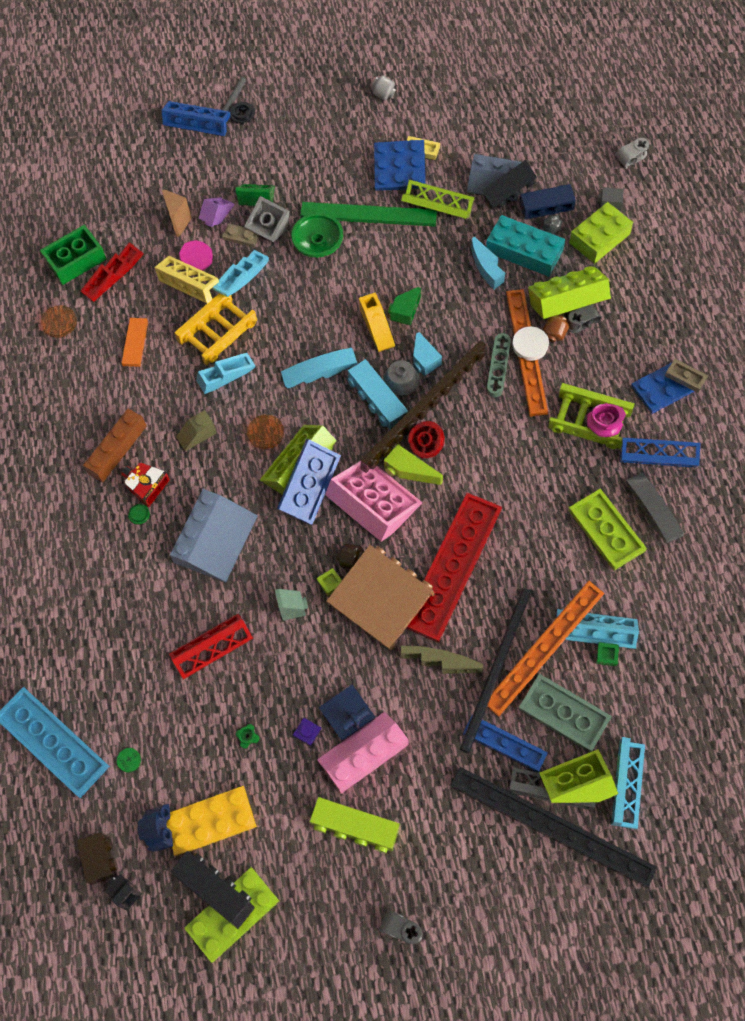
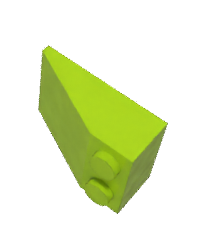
(580, 780)

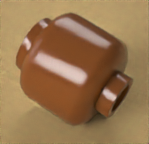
(556, 328)

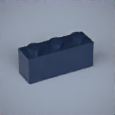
(547, 201)

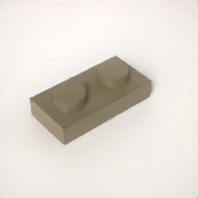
(240, 235)
(686, 375)

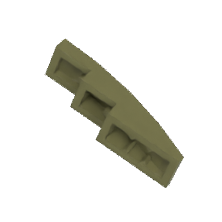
(450, 662)

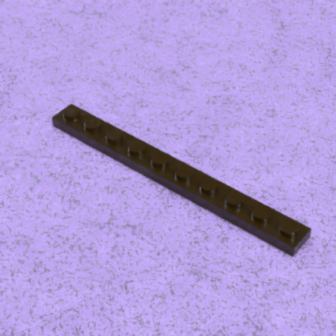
(421, 409)

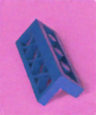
(193, 118)
(664, 459)

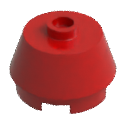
(426, 439)

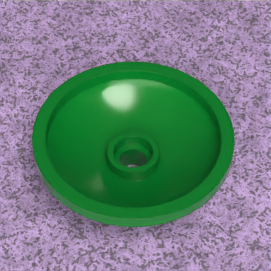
(317, 228)

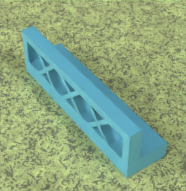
(597, 631)
(621, 780)

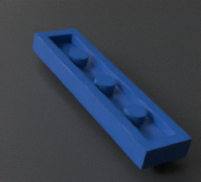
(509, 745)

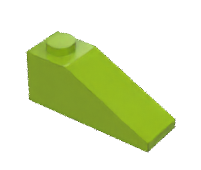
(409, 467)

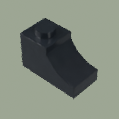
(122, 892)

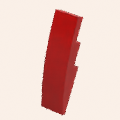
(112, 272)

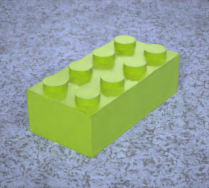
(569, 292)

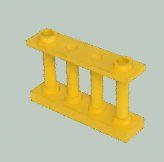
(203, 316)

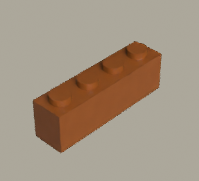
(115, 445)

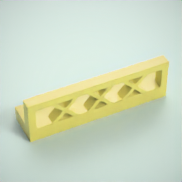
(182, 281)

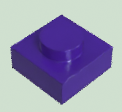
(307, 731)

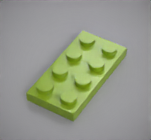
(607, 529)
(215, 933)

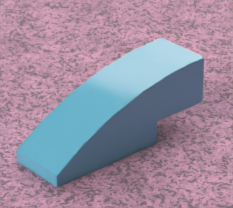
(487, 264)
(224, 372)

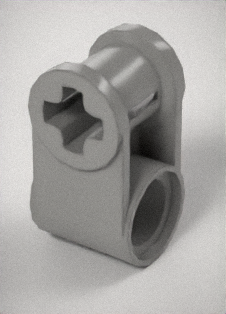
(633, 152)

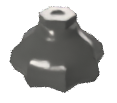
(552, 224)

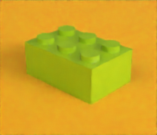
(601, 232)

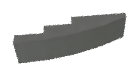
(655, 508)

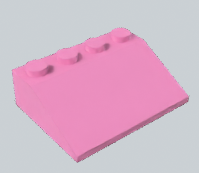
(372, 499)

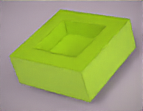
(329, 581)

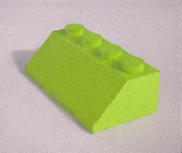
(282, 468)

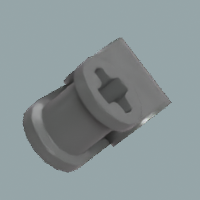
(583, 318)
(397, 926)

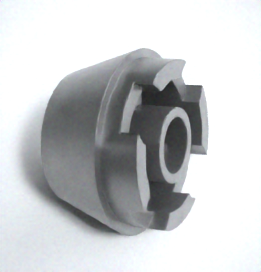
(401, 378)

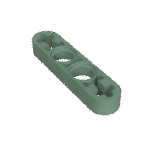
(498, 365)

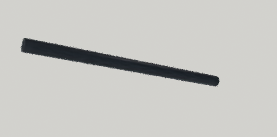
(495, 671)

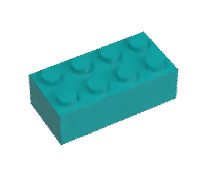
(525, 245)

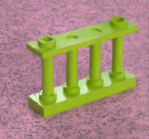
(586, 399)

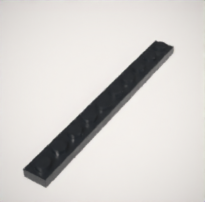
(554, 827)

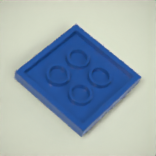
(398, 163)

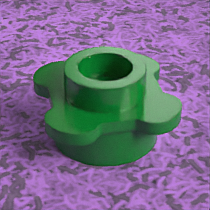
(248, 730)

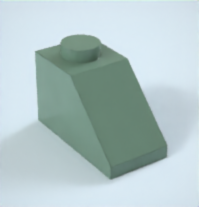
(291, 603)

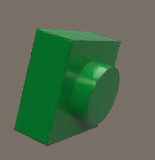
(607, 654)

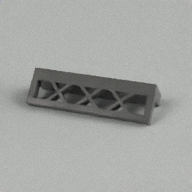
(538, 792)

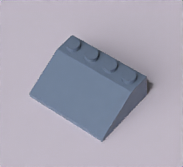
(213, 536)

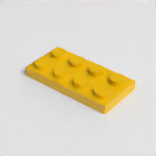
(210, 820)

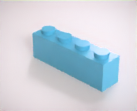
(377, 394)

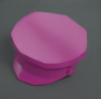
(196, 254)
(606, 420)

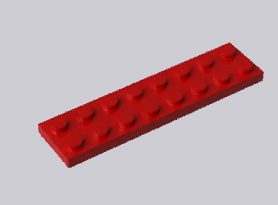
(455, 564)

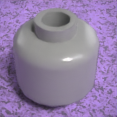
(383, 87)

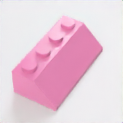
(363, 752)

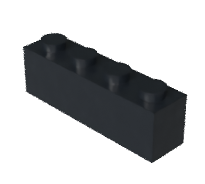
(212, 889)

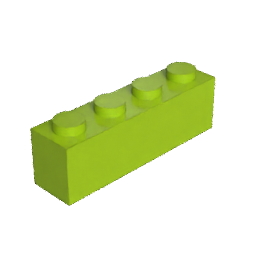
(354, 824)

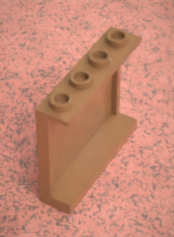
(380, 596)

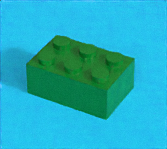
(73, 254)

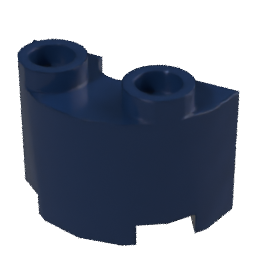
(153, 828)

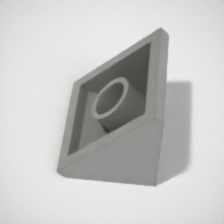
(268, 219)

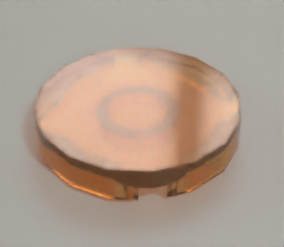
(58, 321)
(265, 432)

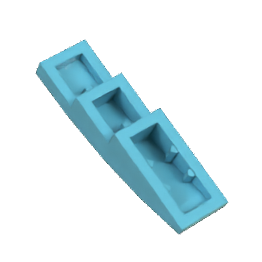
(241, 274)
(320, 366)

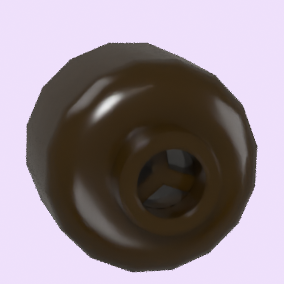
(349, 555)

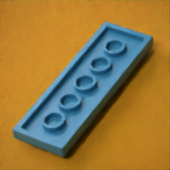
(52, 742)

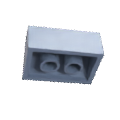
(486, 171)

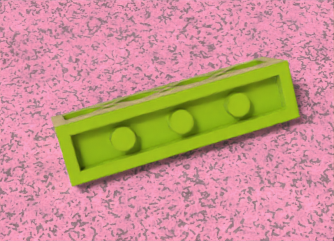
(438, 206)

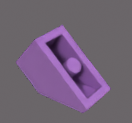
(214, 210)

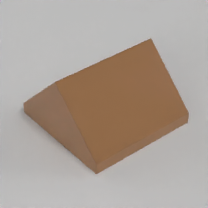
(178, 211)

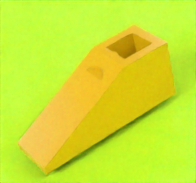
(376, 321)

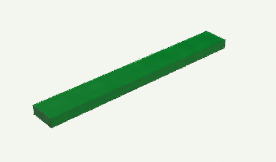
(373, 214)

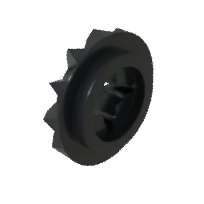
(244, 107)

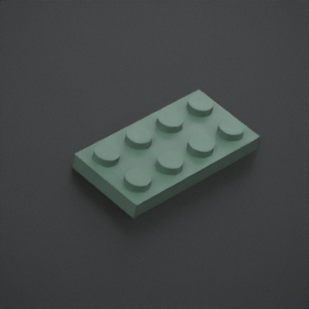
(565, 713)

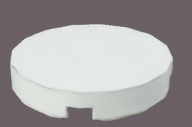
(530, 343)

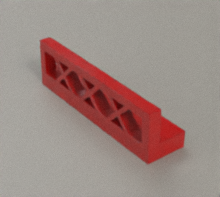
(208, 639)

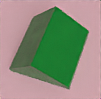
(249, 193)

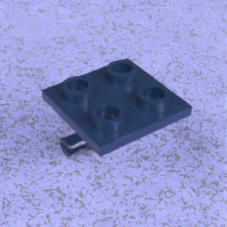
(347, 712)

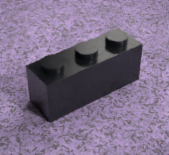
(510, 185)

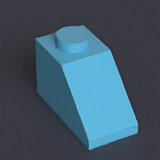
(425, 356)

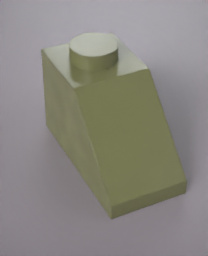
(196, 430)

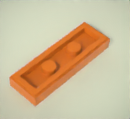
(135, 342)

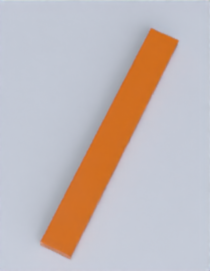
(529, 369)
(544, 647)

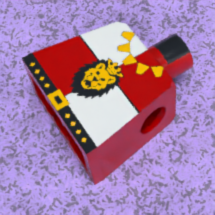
(145, 482)

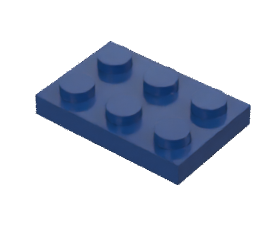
(658, 390)

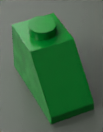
(405, 306)

